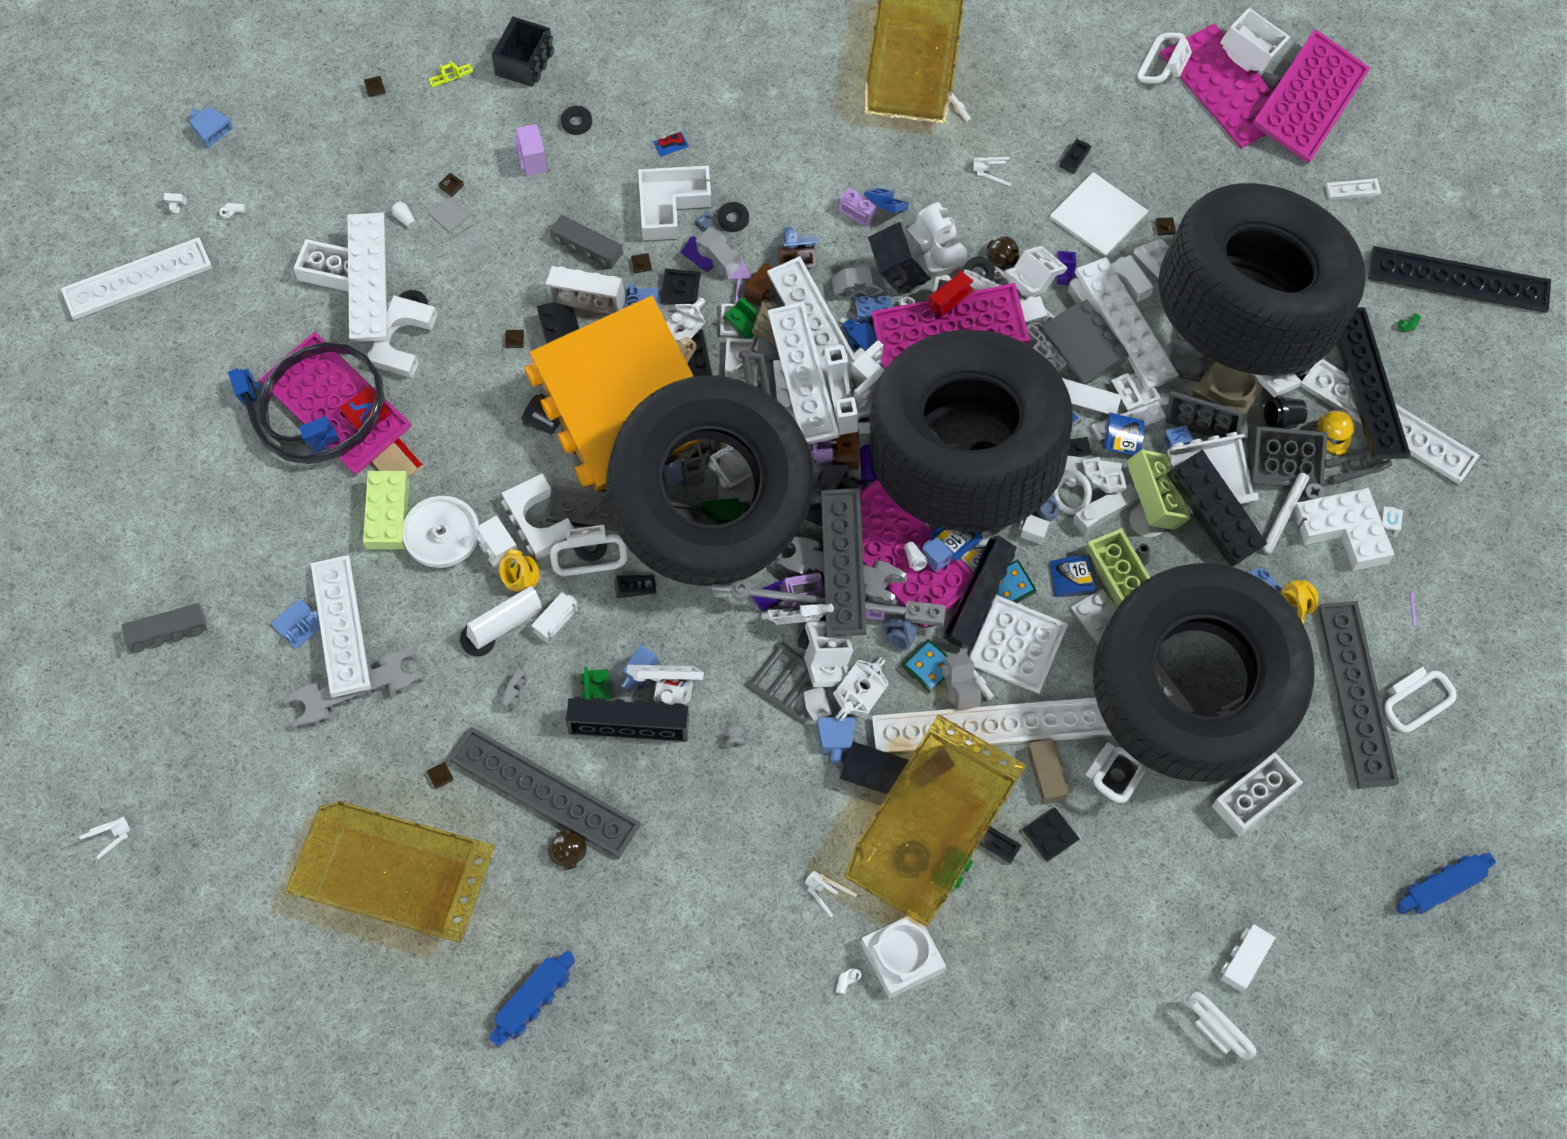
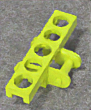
(445, 76)

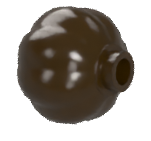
(1003, 251)
(567, 849)

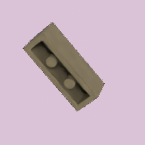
(1048, 771)

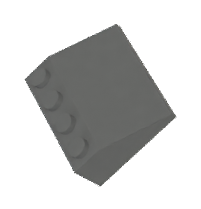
(1085, 342)
(1203, 416)
(1282, 454)

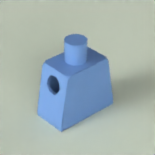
(209, 125)
(641, 657)
(836, 736)

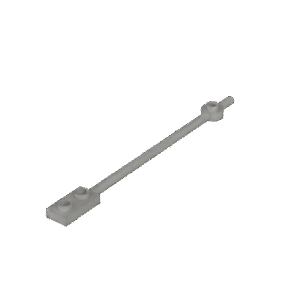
(914, 611)

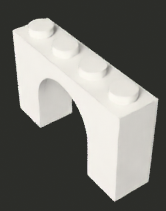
(1129, 274)
(401, 313)
(843, 403)
(518, 502)

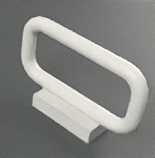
(1176, 63)
(585, 537)
(1408, 686)
(1102, 765)
(1220, 1028)

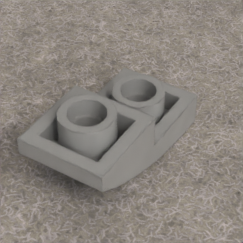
(512, 695)

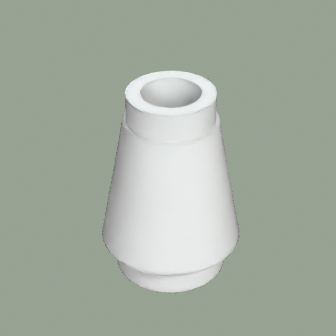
(403, 214)
(915, 557)

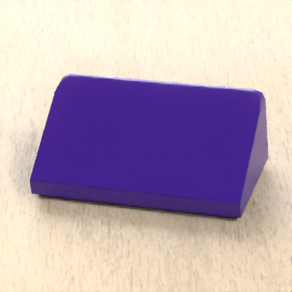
(690, 251)
(867, 470)

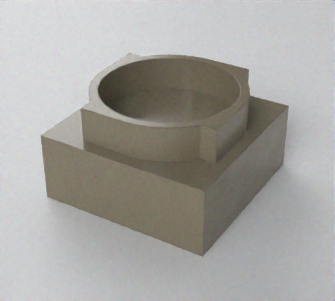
(1229, 388)

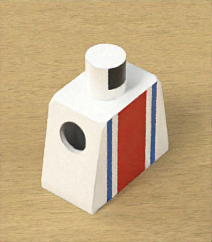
(672, 692)

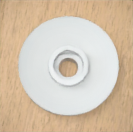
(1140, 525)

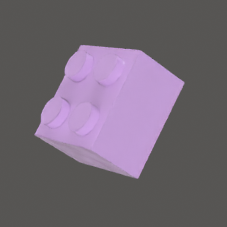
(530, 150)

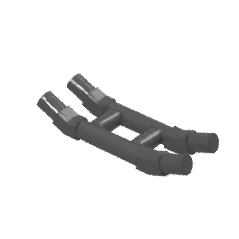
(1350, 474)

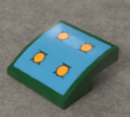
(1016, 583)
(926, 665)

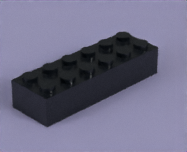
(1216, 508)
(627, 719)

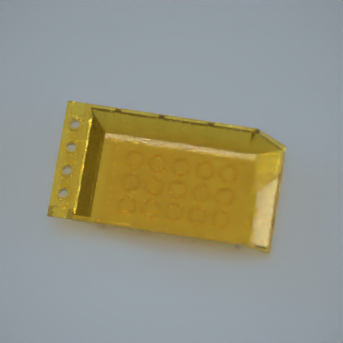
(913, 59)
(933, 820)
(390, 870)

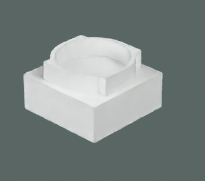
(1253, 41)
(903, 955)

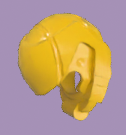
(1338, 427)
(525, 567)
(1302, 595)

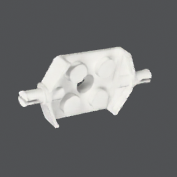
(687, 318)
(805, 614)
(855, 699)

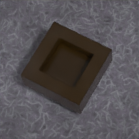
(374, 86)
(451, 184)
(1165, 226)
(641, 263)
(514, 339)
(440, 775)

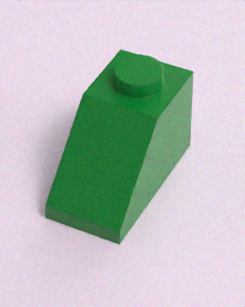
(722, 510)

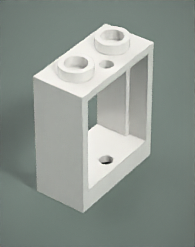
(715, 467)

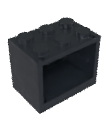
(523, 51)
(899, 258)

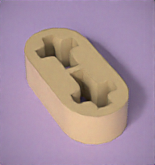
(687, 352)

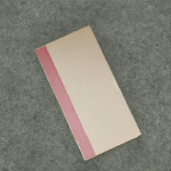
(398, 458)

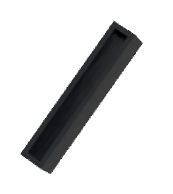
(980, 592)

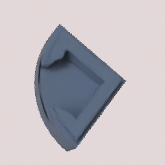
(705, 221)

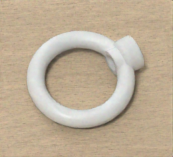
(1087, 492)

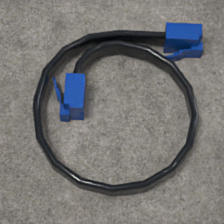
(316, 433)

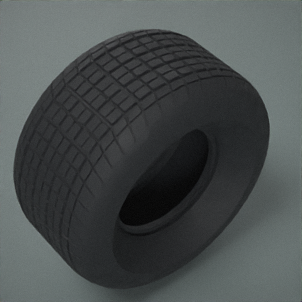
(1241, 319)
(982, 375)
(723, 412)
(1244, 614)

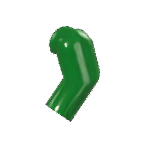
(1410, 325)

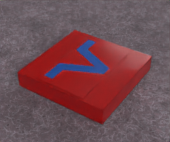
(360, 406)

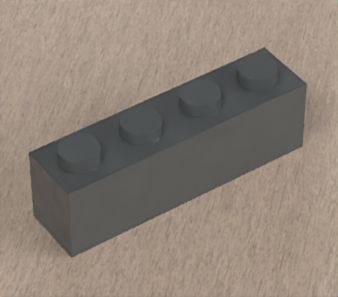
(586, 242)
(164, 627)

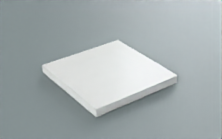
(1099, 214)
(1017, 644)

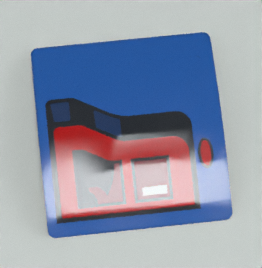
(670, 144)

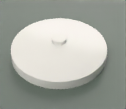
(440, 531)

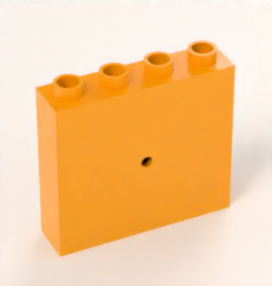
(601, 377)

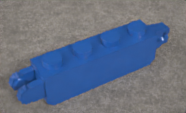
(860, 335)
(1447, 884)
(530, 997)

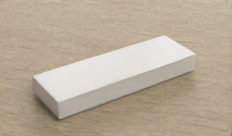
(1353, 189)

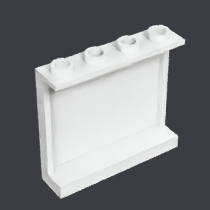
(1226, 456)

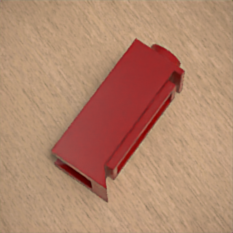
(950, 294)

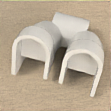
(936, 231)

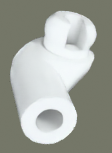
(847, 978)

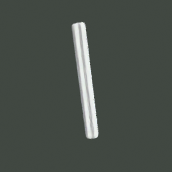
(1285, 512)

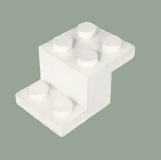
(1034, 271)
(866, 374)
(826, 656)

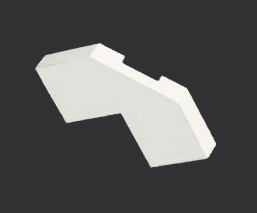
(1107, 482)

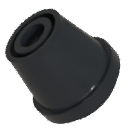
(1284, 412)
(536, 418)

